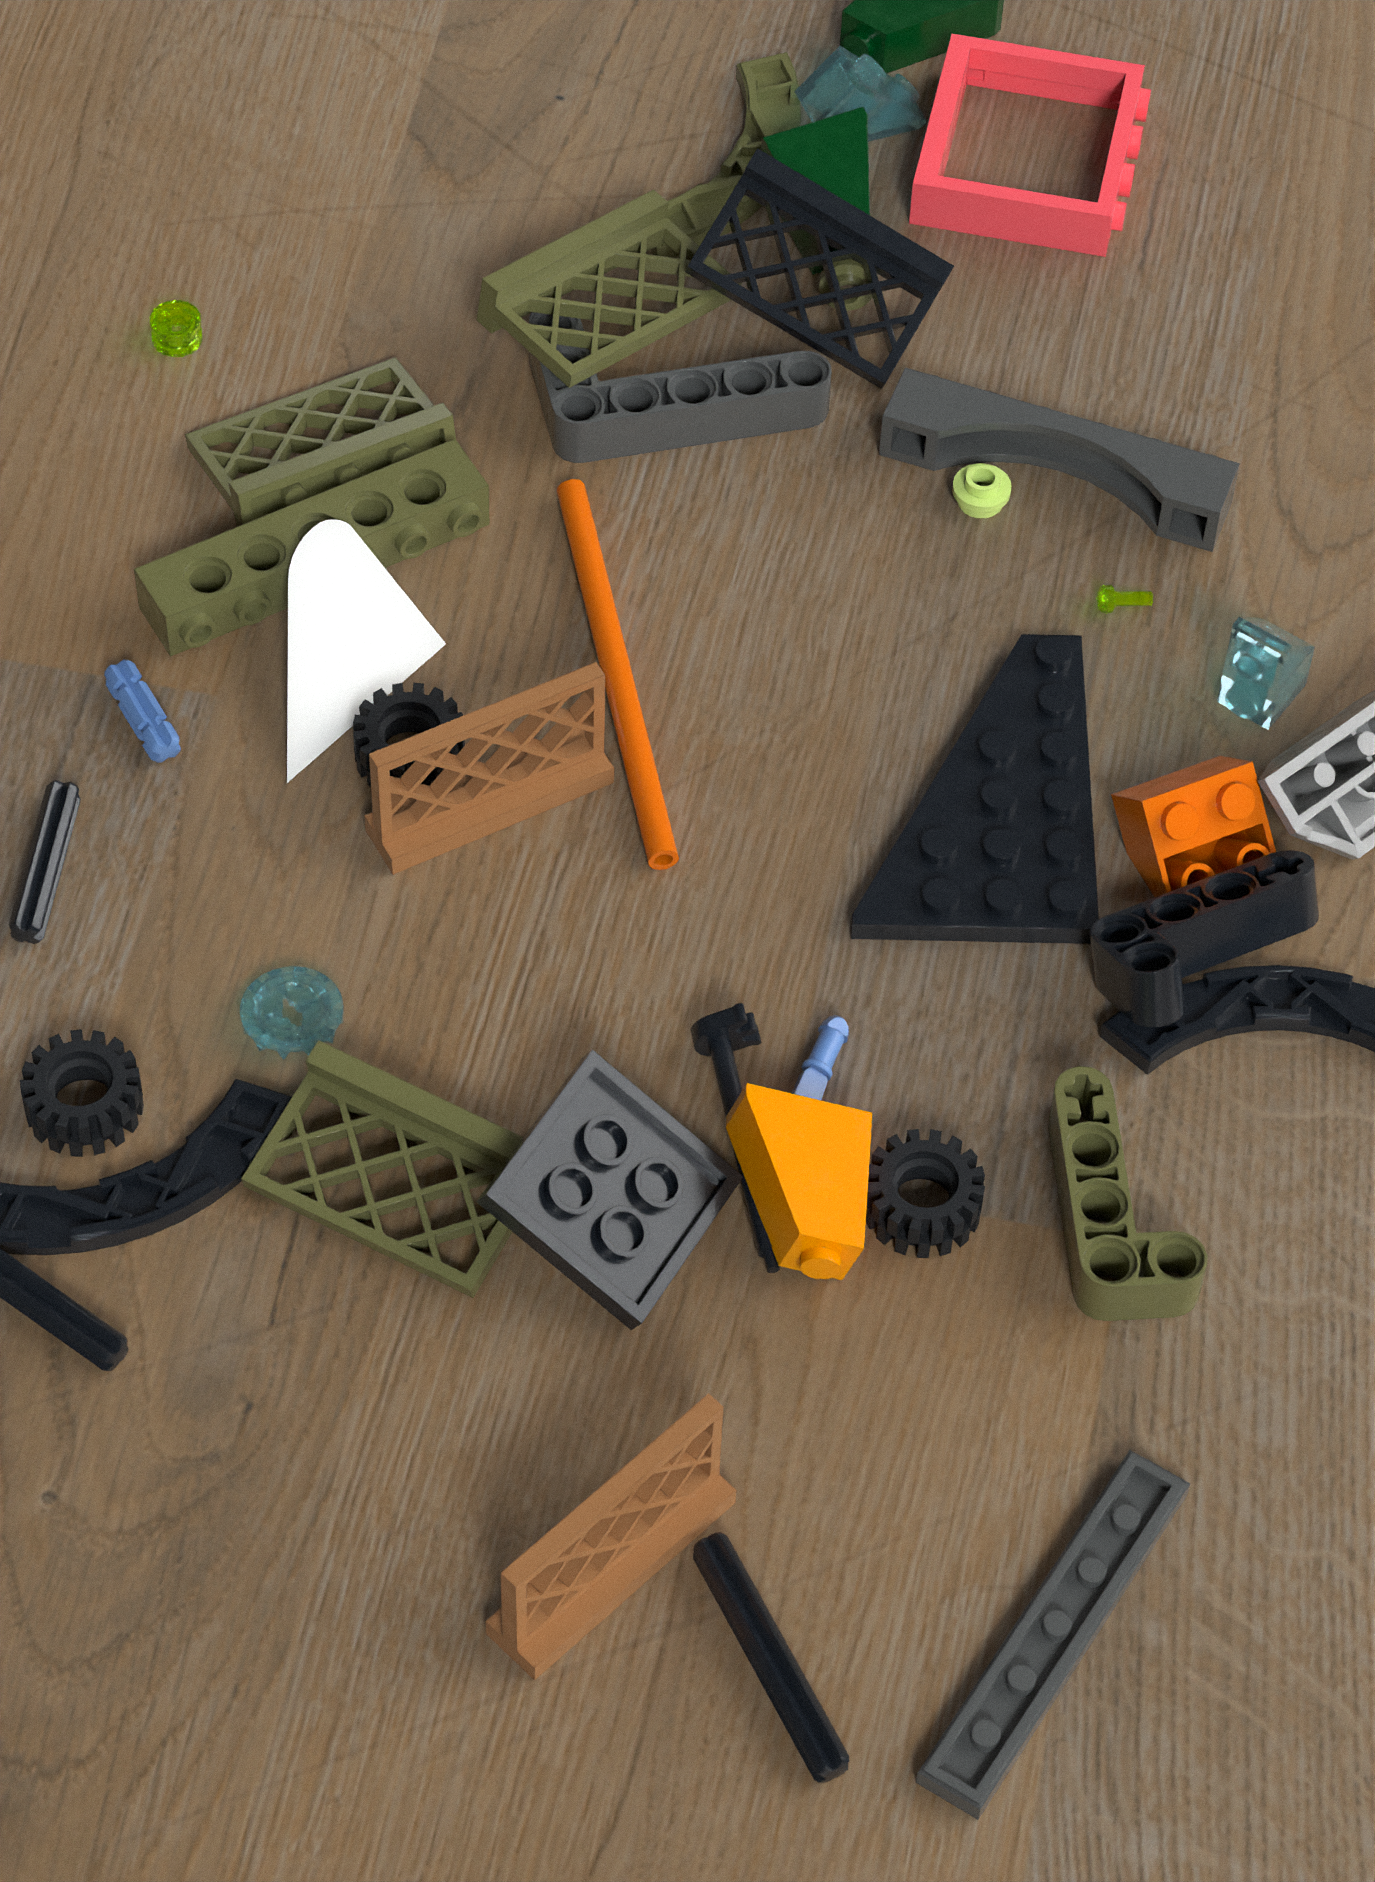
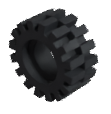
(397, 715)
(77, 1062)
(931, 1162)

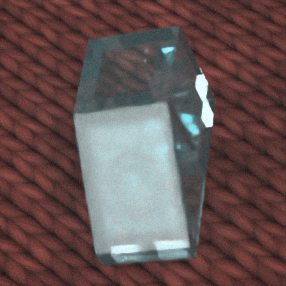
(853, 82)
(1263, 670)

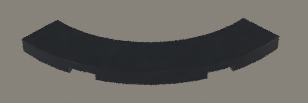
(1251, 1001)
(149, 1195)

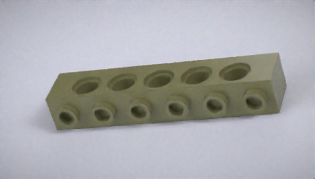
(245, 571)

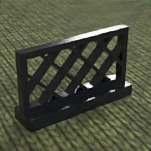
(833, 224)

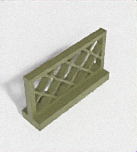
(579, 263)
(324, 462)
(412, 1115)

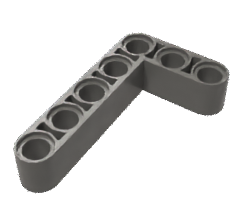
(678, 405)

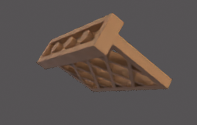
(514, 784)
(613, 1542)

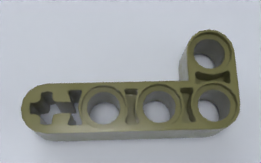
(1104, 1193)

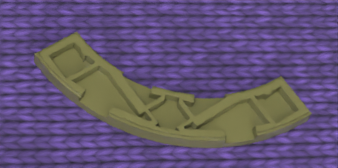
(770, 109)

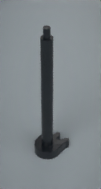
(719, 1037)

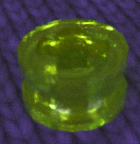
(175, 314)

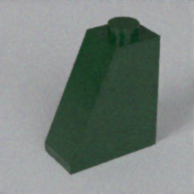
(914, 30)
(831, 155)

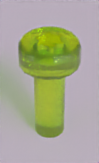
(1109, 598)

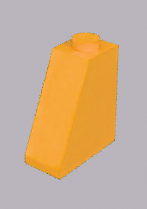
(805, 1176)

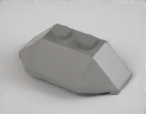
(1328, 782)

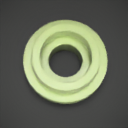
(981, 490)

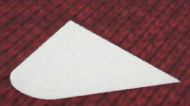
(345, 638)

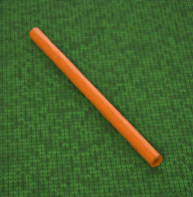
(619, 679)

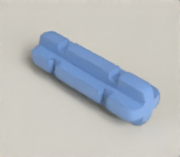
(142, 711)

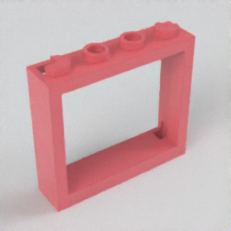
(1020, 213)

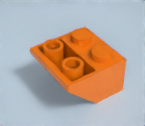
(1194, 823)

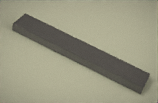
(1052, 1635)

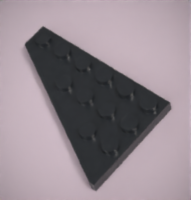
(1007, 821)

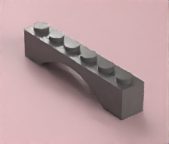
(953, 424)

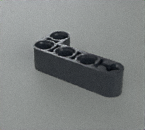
(1156, 943)

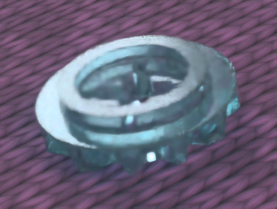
(305, 991)

